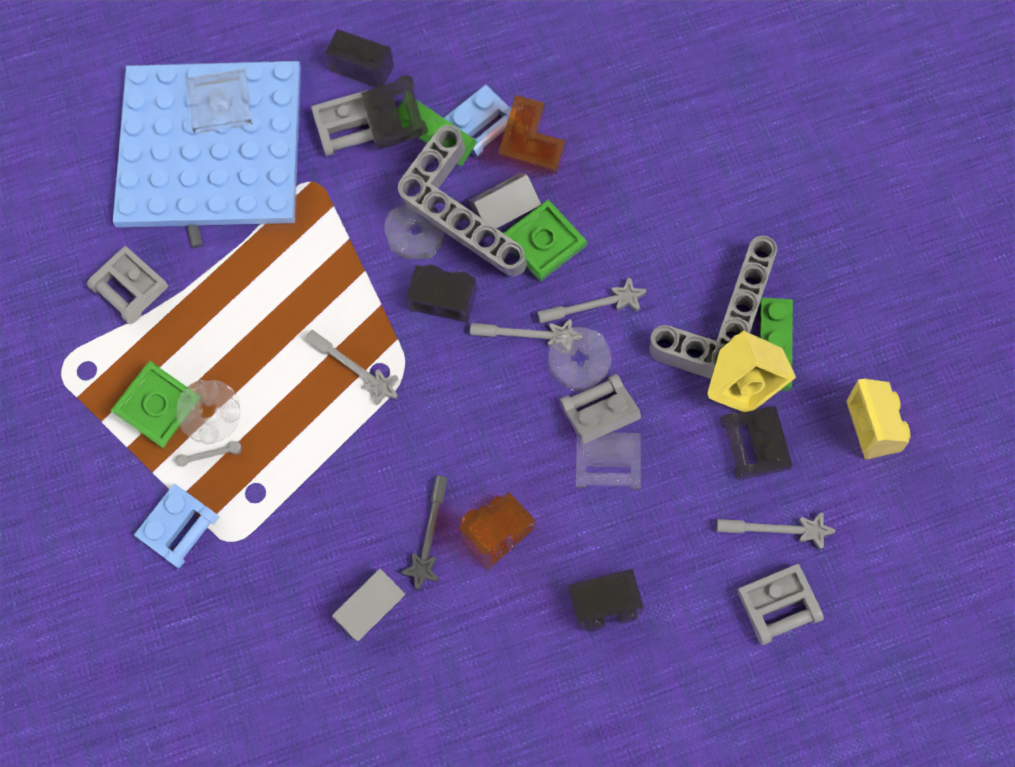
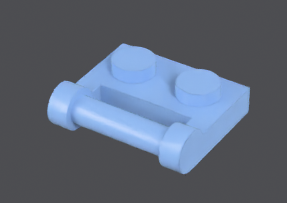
(477, 113)
(168, 521)

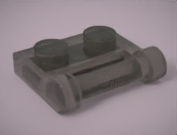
(385, 117)
(765, 438)

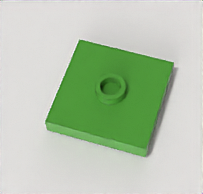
(546, 239)
(151, 404)

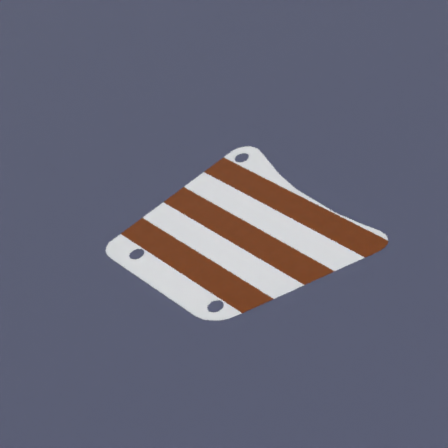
(249, 330)

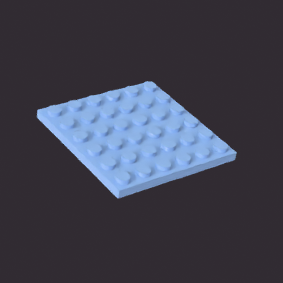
(213, 175)

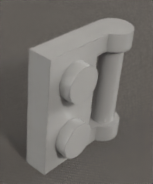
(339, 116)
(133, 276)
(603, 416)
(777, 593)

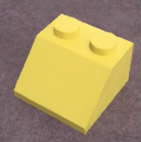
(749, 372)
(877, 418)

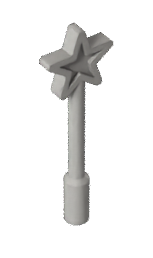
(622, 296)
(492, 331)
(379, 385)
(810, 529)

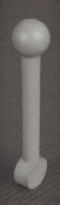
(234, 448)

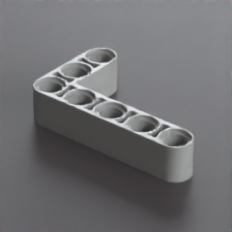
(454, 211)
(734, 319)

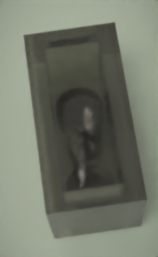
(359, 58)
(442, 293)
(605, 600)

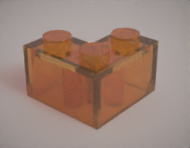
(523, 141)
(495, 529)

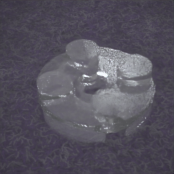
(412, 246)
(590, 344)
(208, 393)

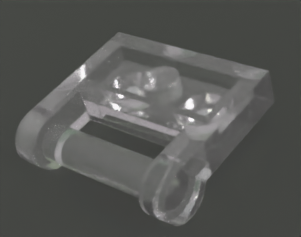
(610, 451)

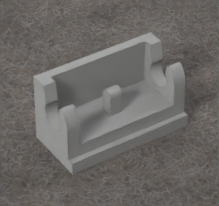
(505, 200)
(368, 605)

